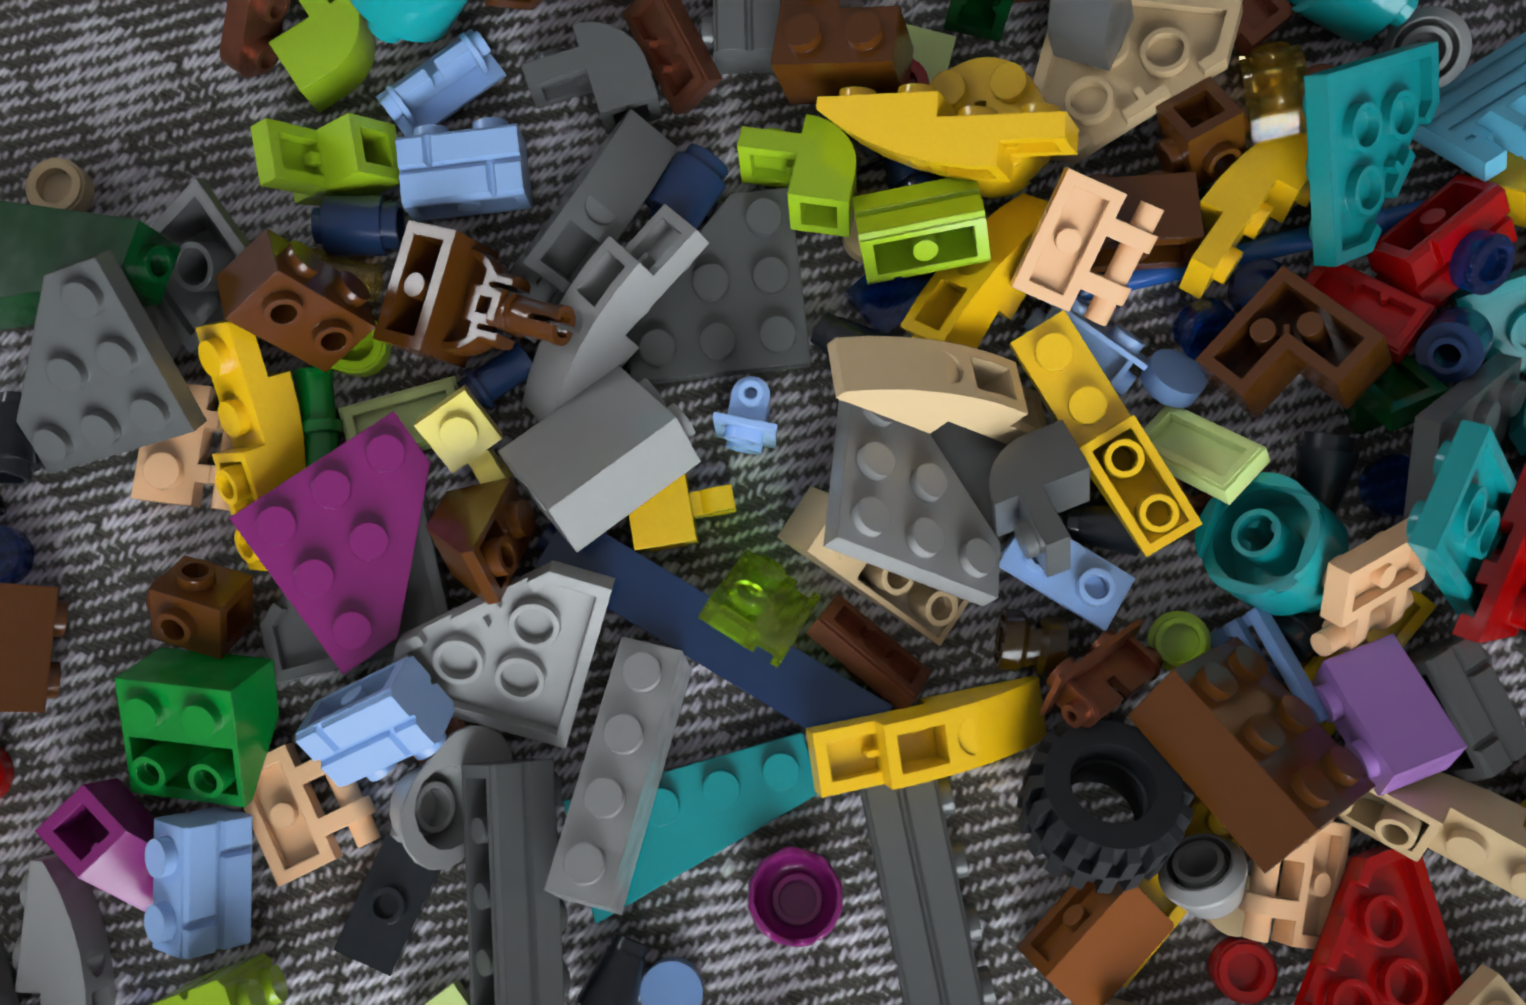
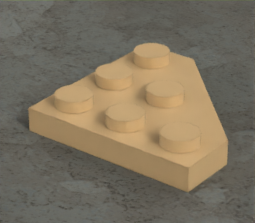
(1162, 55)

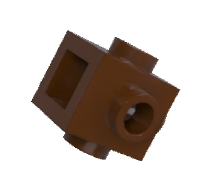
(1201, 132)
(201, 606)

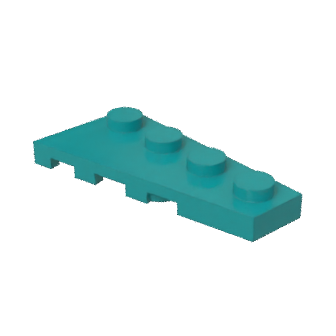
(715, 804)

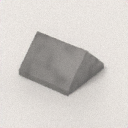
(207, 244)

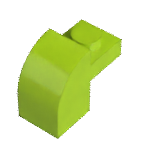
(327, 51)
(338, 159)
(814, 166)

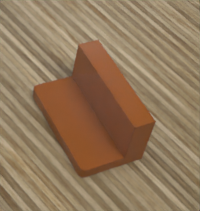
(1095, 941)

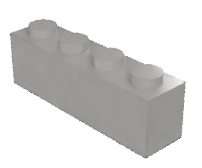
(620, 776)

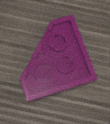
(345, 538)

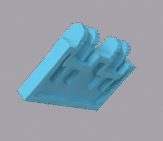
(1482, 113)

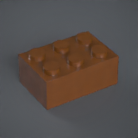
(1250, 751)

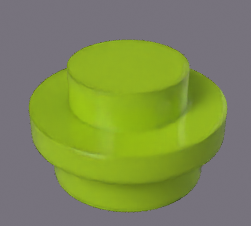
(1178, 638)

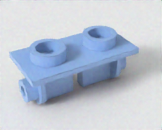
(442, 83)
(1112, 349)
(747, 418)
(1088, 589)

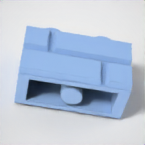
(463, 170)
(377, 723)
(200, 882)

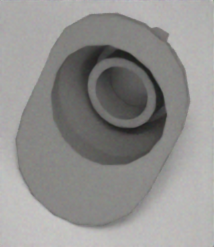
(429, 799)

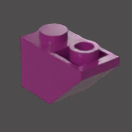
(104, 840)

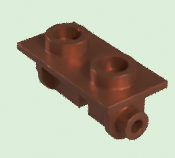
(1083, 685)

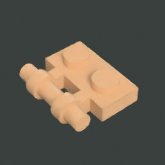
(1070, 238)
(178, 467)
(1367, 590)
(291, 821)
(1305, 891)

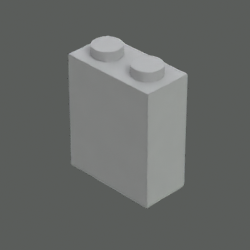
(602, 455)

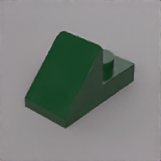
(1395, 397)

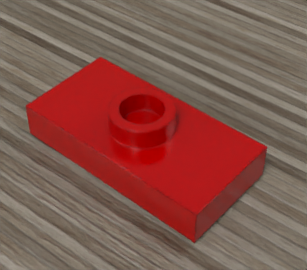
(1383, 307)

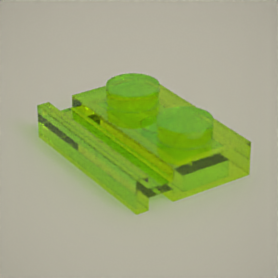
(759, 606)

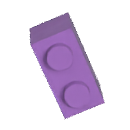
(1387, 714)

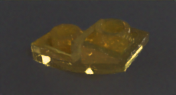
(1274, 90)

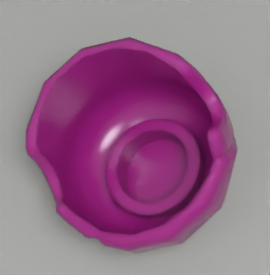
(794, 897)

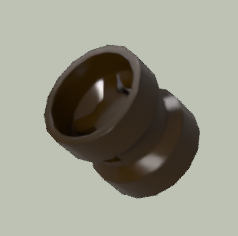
(1027, 643)

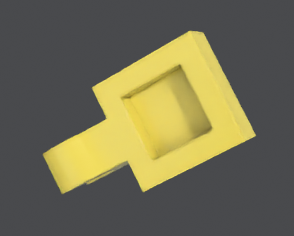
(464, 434)

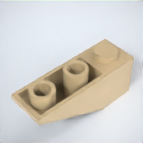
(911, 602)

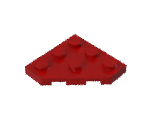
(1382, 938)

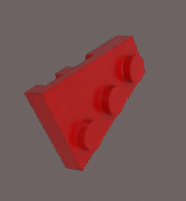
(1502, 579)

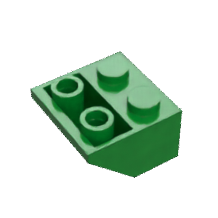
(197, 724)

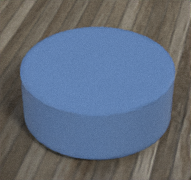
(1173, 378)
(672, 983)

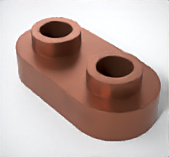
(247, 32)

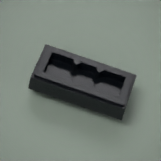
(387, 908)

